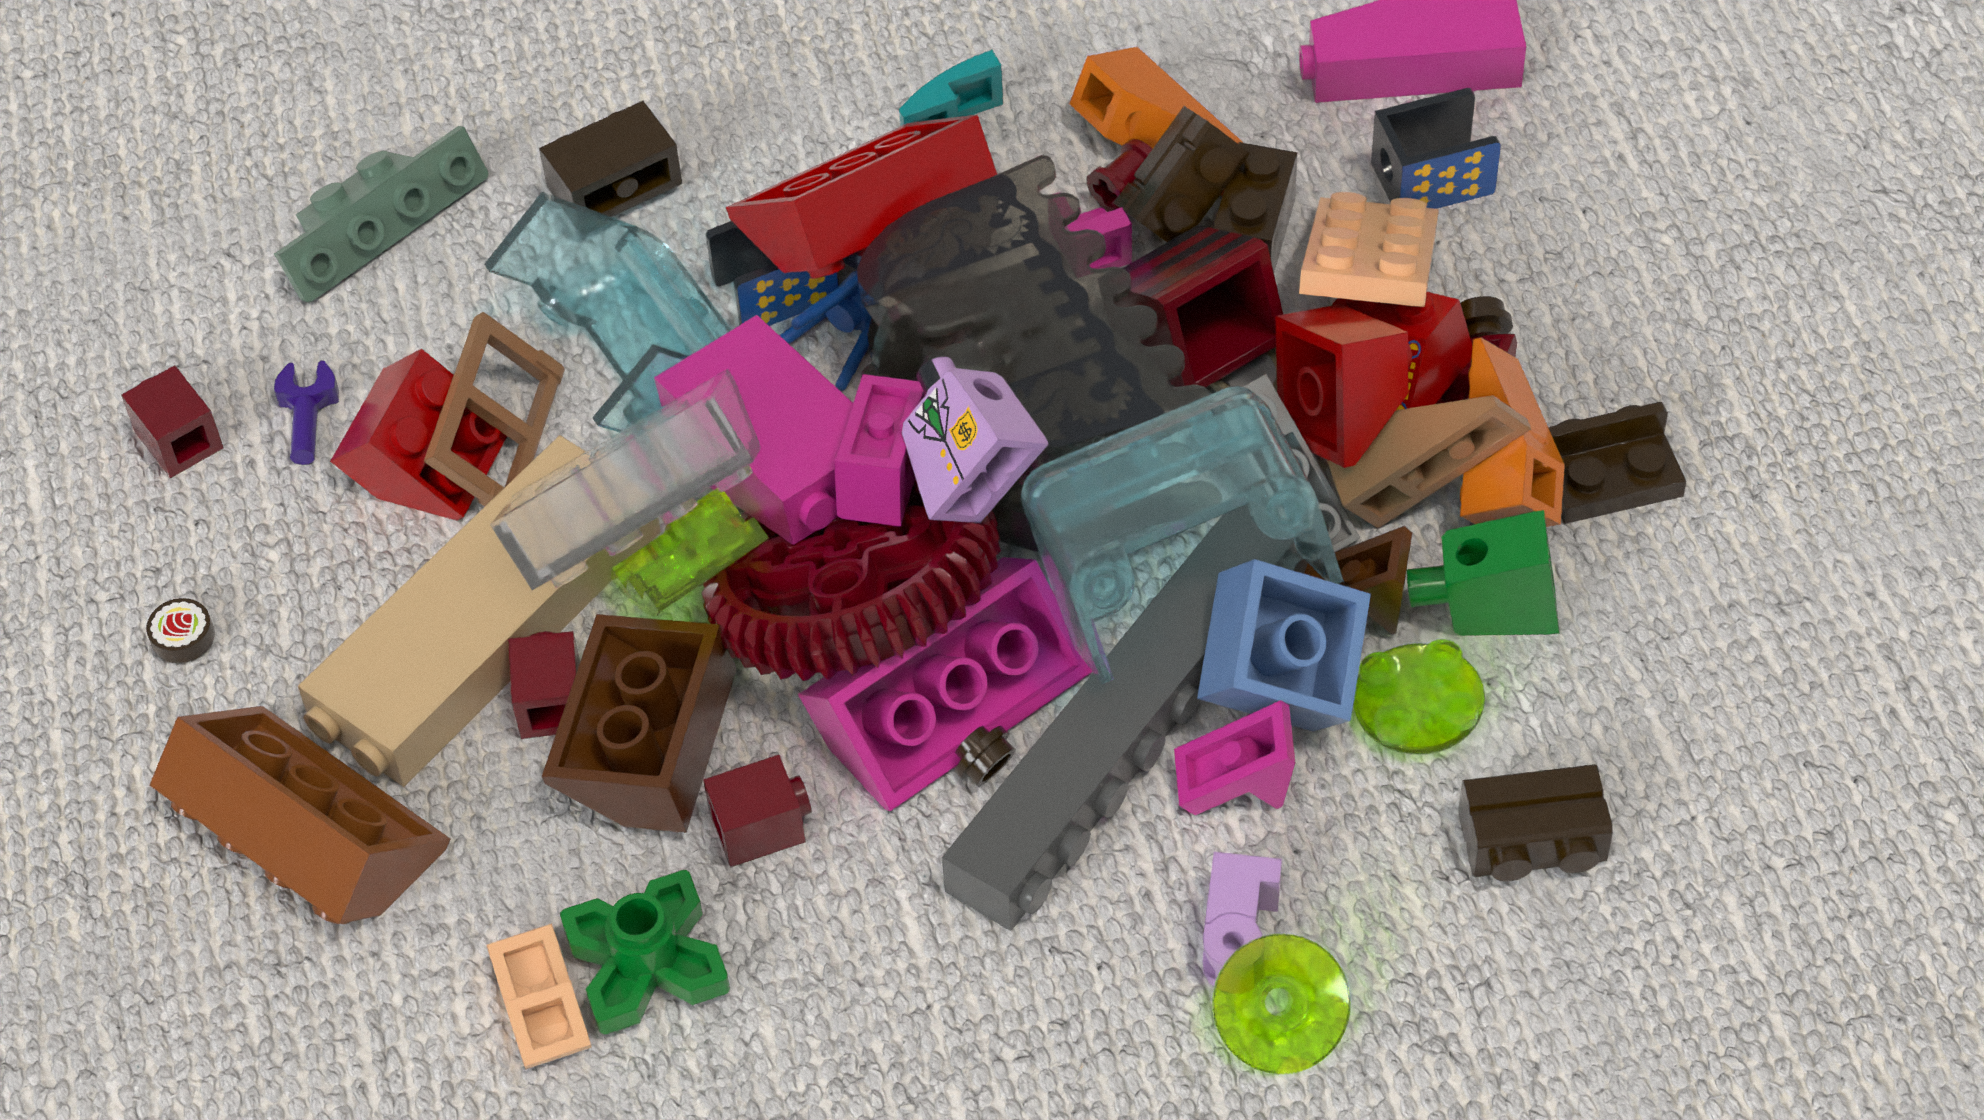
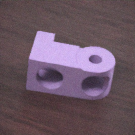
(1236, 894)

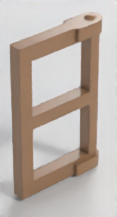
(463, 394)

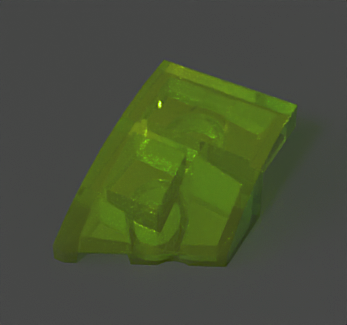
(687, 554)

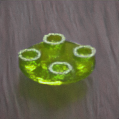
(1418, 697)

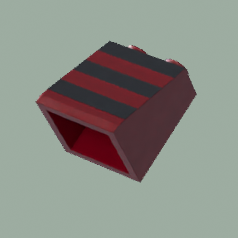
(1210, 300)

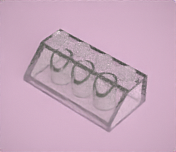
(629, 482)

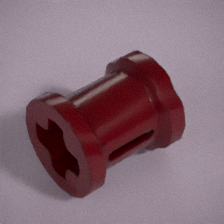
(1109, 181)

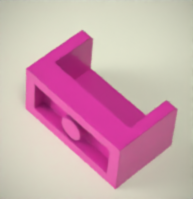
(872, 458)

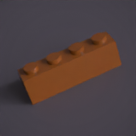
(295, 811)

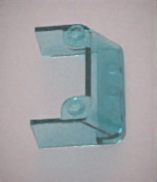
(618, 287)
(1155, 484)

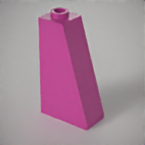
(1414, 49)

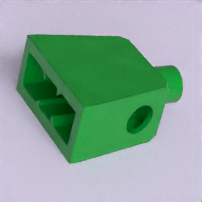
(1493, 578)

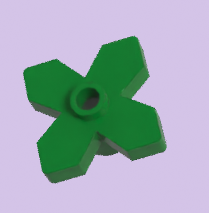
(642, 947)

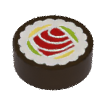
(180, 630)

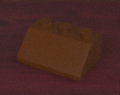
(642, 720)

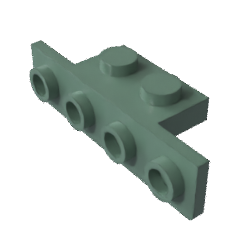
(376, 209)

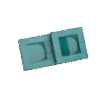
(957, 92)

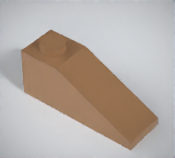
(1422, 453)

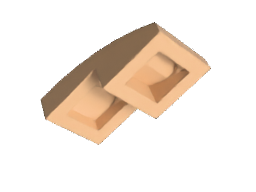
(538, 996)

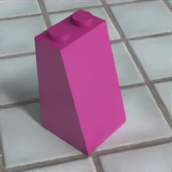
(795, 419)

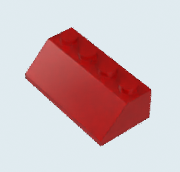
(853, 196)

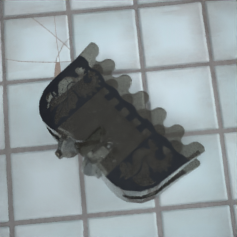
(1014, 295)

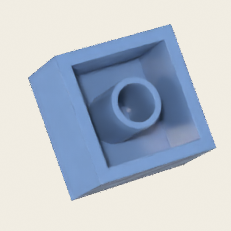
(1286, 641)

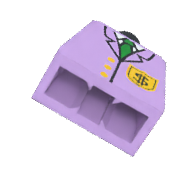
(967, 441)

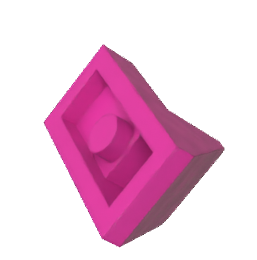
(1238, 759)

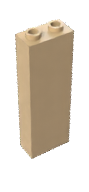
(443, 641)

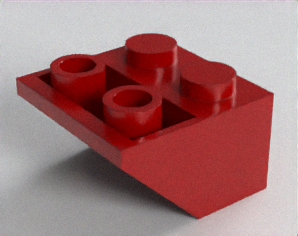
(393, 433)

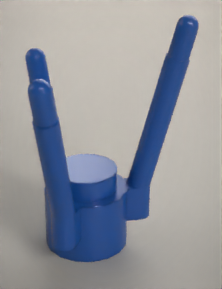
(846, 313)

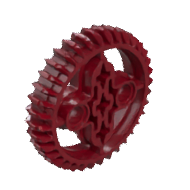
(850, 591)

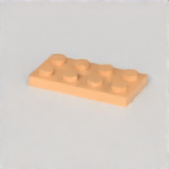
(1370, 250)

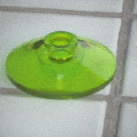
(1315, 1007)

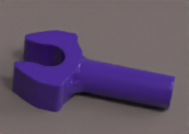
(305, 406)

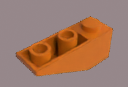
(1133, 98)
(1528, 470)

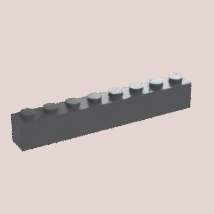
(1102, 736)

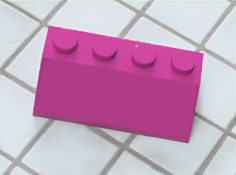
(990, 670)

